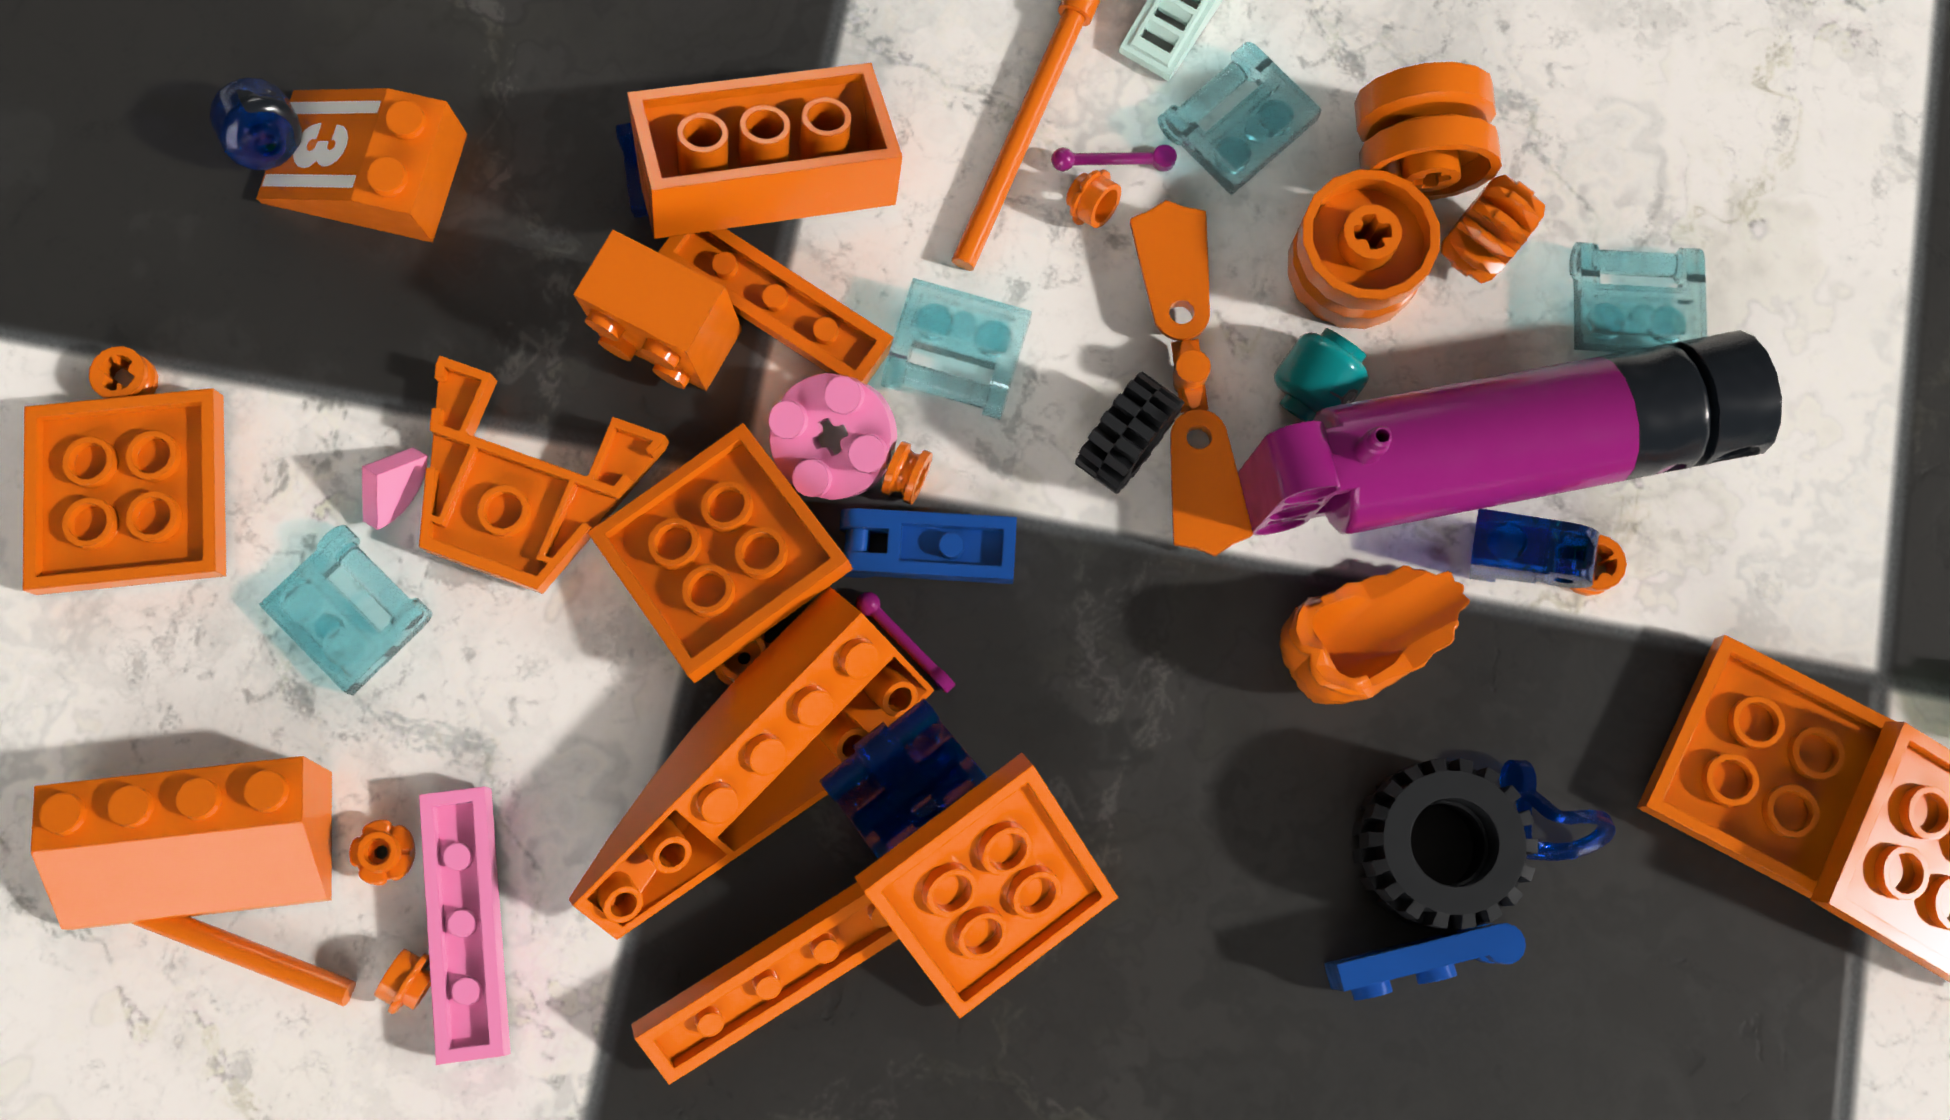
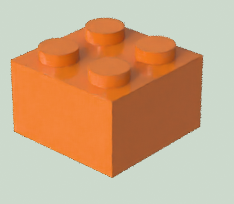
(658, 312)

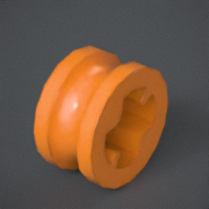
(110, 362)
(907, 472)
(1615, 565)

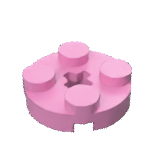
(798, 424)

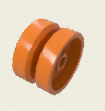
(1431, 127)
(1363, 248)

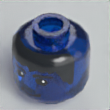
(253, 118)

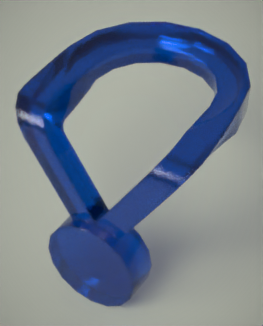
(1523, 778)

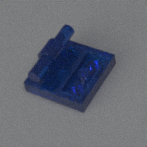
(901, 777)

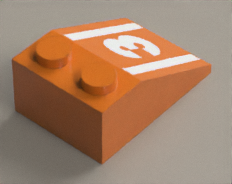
(370, 160)

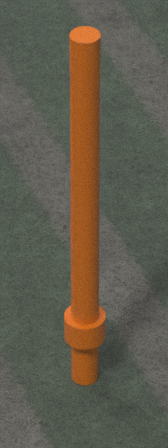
(1073, 16)

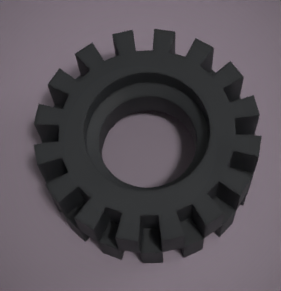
(1129, 432)

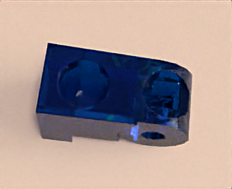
(1533, 550)

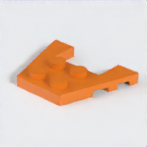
(511, 509)

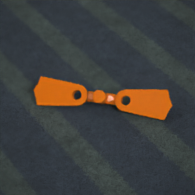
(1205, 482)

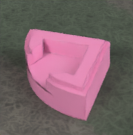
(391, 486)

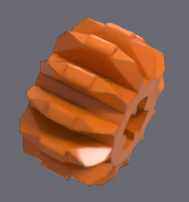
(1492, 229)

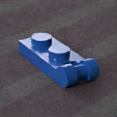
(930, 545)
(1428, 958)

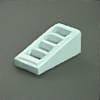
(1154, 57)

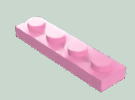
(464, 925)

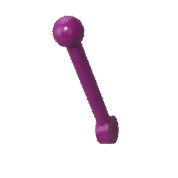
(1162, 158)
(869, 605)

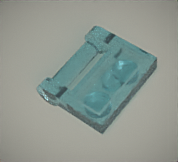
(1252, 130)
(1636, 316)
(962, 329)
(331, 625)

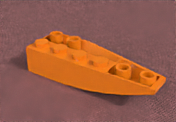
(751, 761)

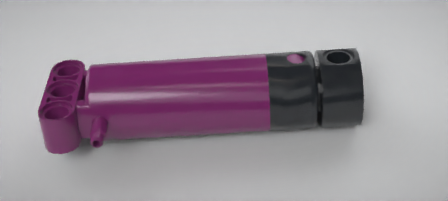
(1517, 436)

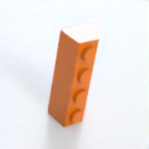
(764, 149)
(185, 842)

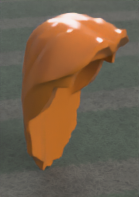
(1370, 633)

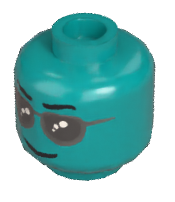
(1320, 374)

